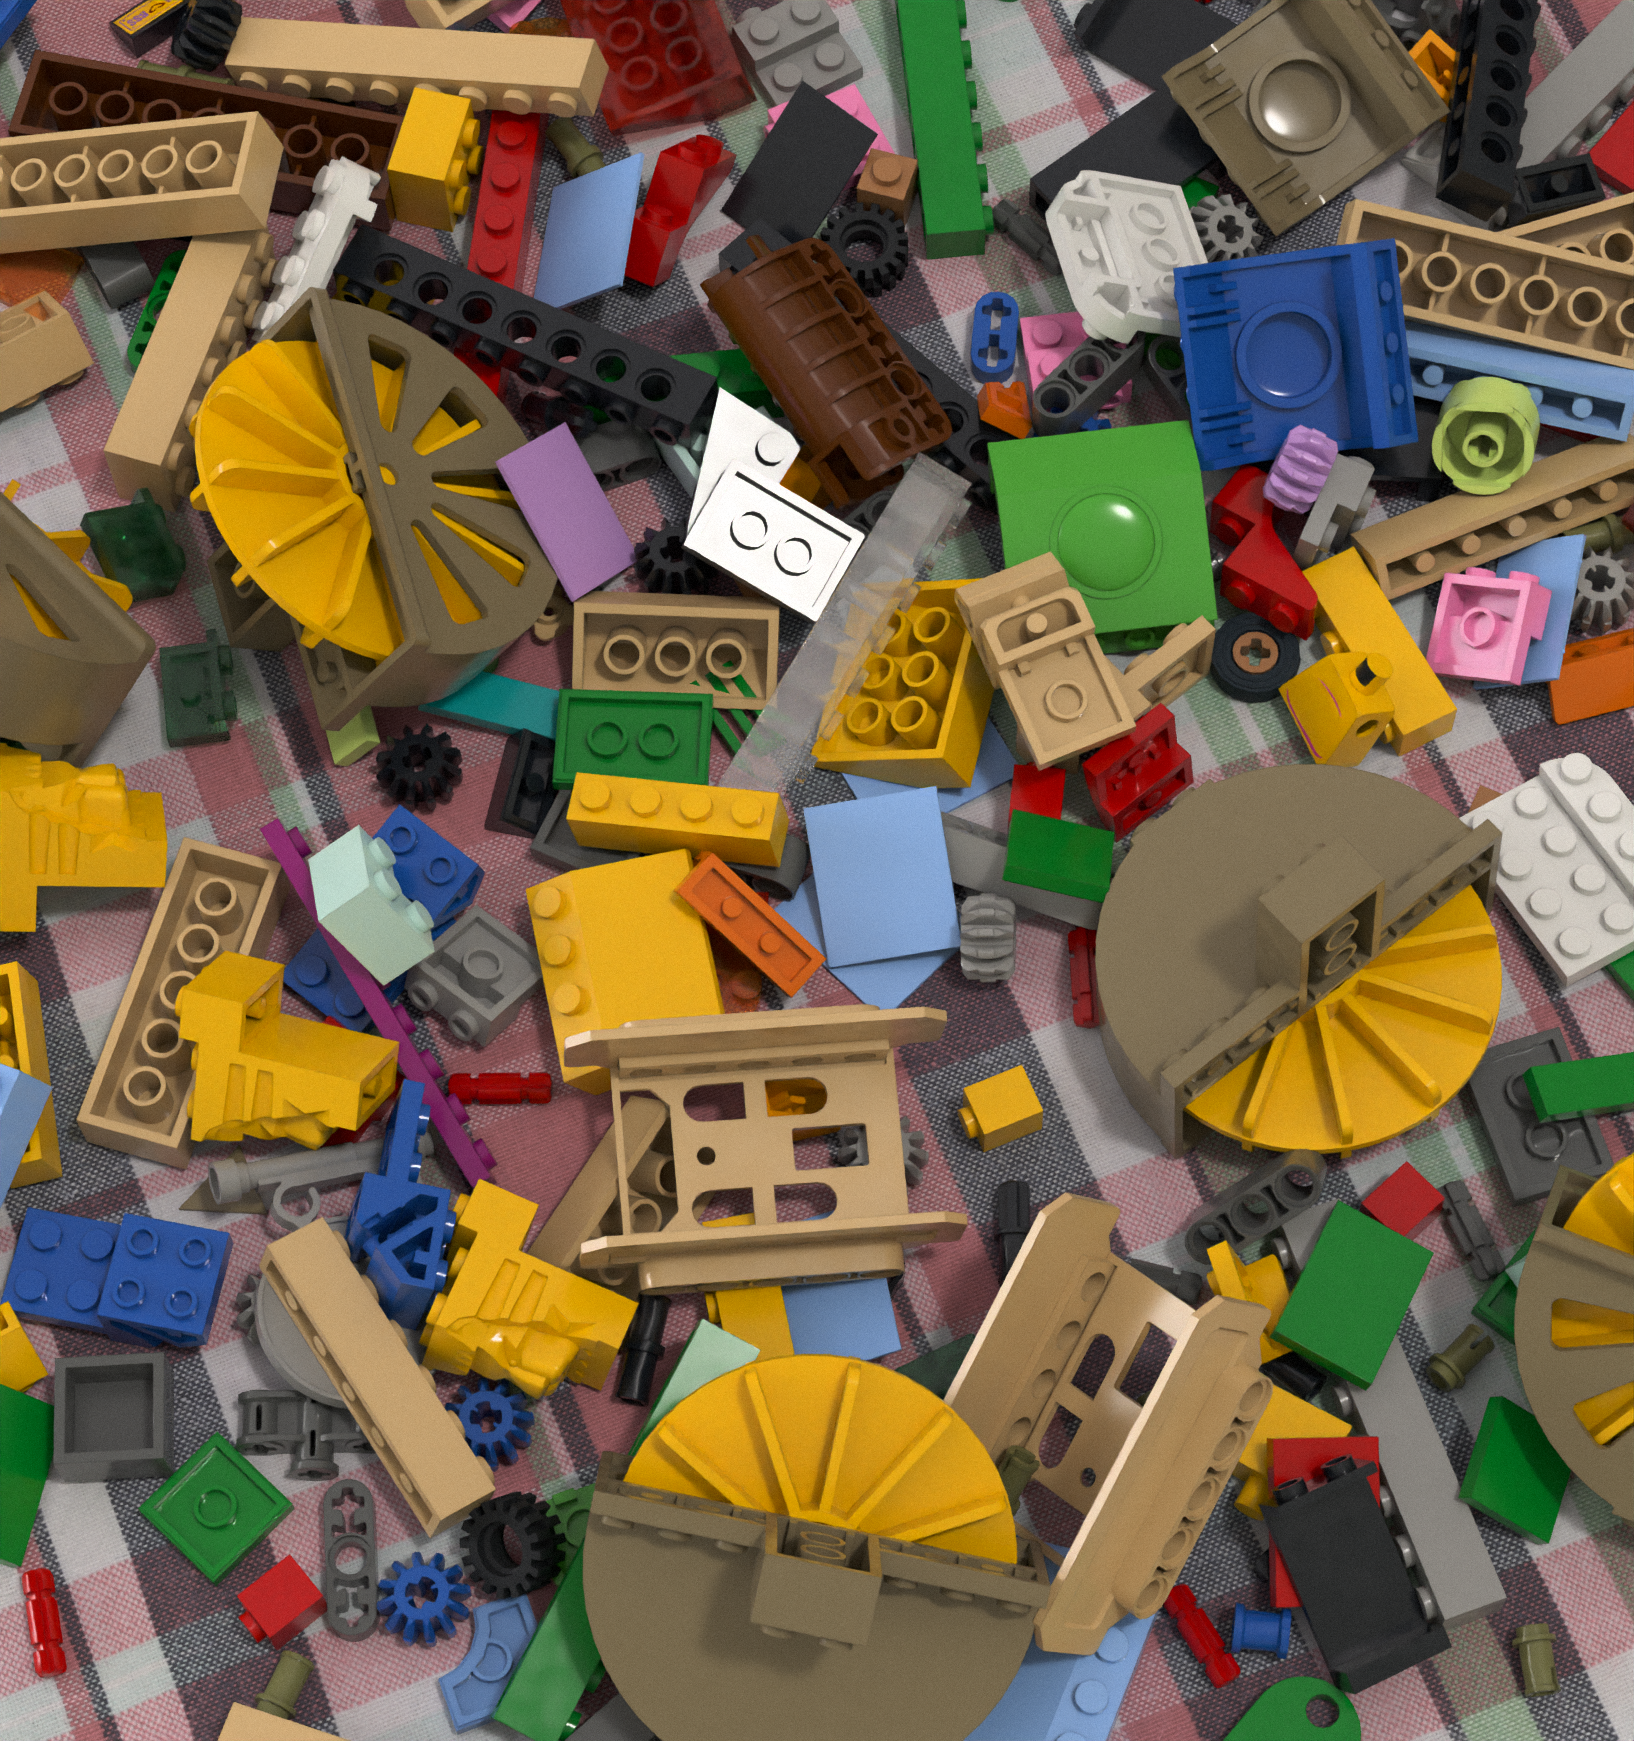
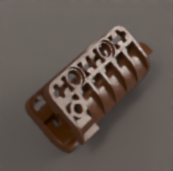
(829, 367)

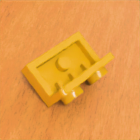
(1257, 1283)

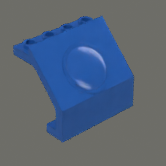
(1294, 345)

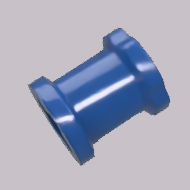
(1260, 1630)

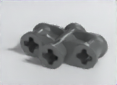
(293, 1425)

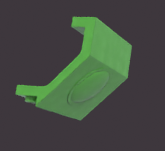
(1120, 520)

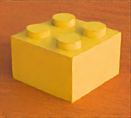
(435, 160)

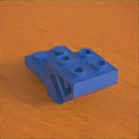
(428, 872)
(400, 1220)
(123, 1280)

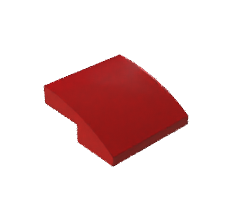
(1138, 773)

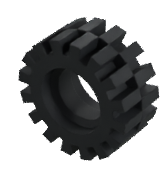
(874, 227)
(536, 1538)

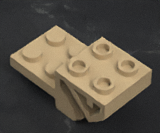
(1045, 659)
(1155, 678)

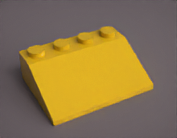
(921, 704)
(620, 951)

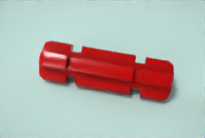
(1083, 977)
(501, 1088)
(44, 1623)
(1201, 1636)

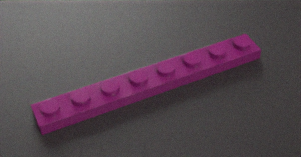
(392, 1022)

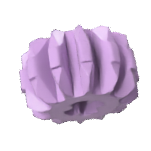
(1300, 469)

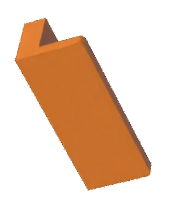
(1594, 677)
(749, 924)

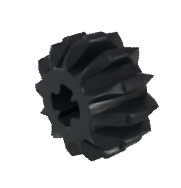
(206, 32)
(656, 566)
(424, 749)

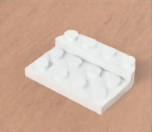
(320, 237)
(1120, 251)
(1567, 864)

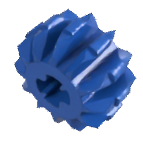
(508, 1417)
(432, 1615)

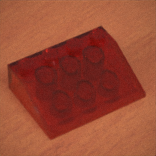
(664, 61)

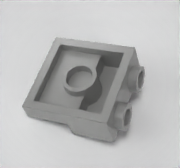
(795, 45)
(1337, 511)
(476, 977)

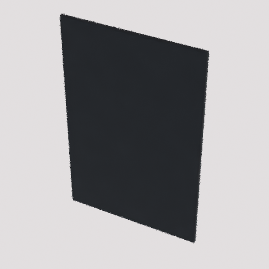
(800, 166)

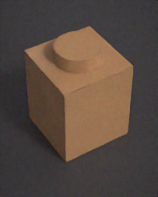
(890, 182)

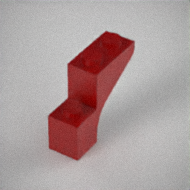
(678, 192)
(1260, 569)

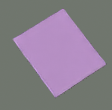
(567, 511)

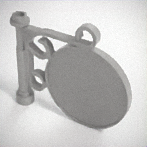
(289, 1175)

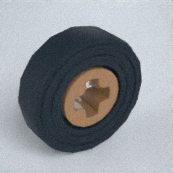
(1232, 669)

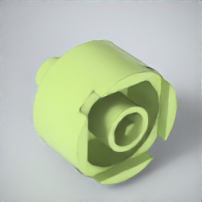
(1492, 409)

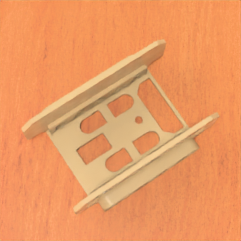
(853, 1060)
(1153, 1462)

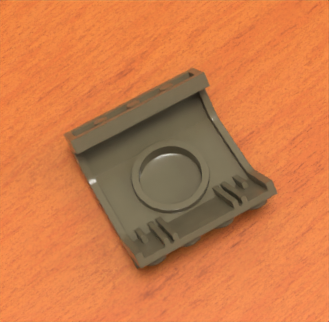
(1305, 102)

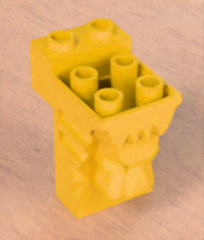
(72, 831)
(271, 1069)
(515, 1312)

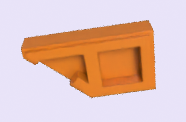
(1005, 407)

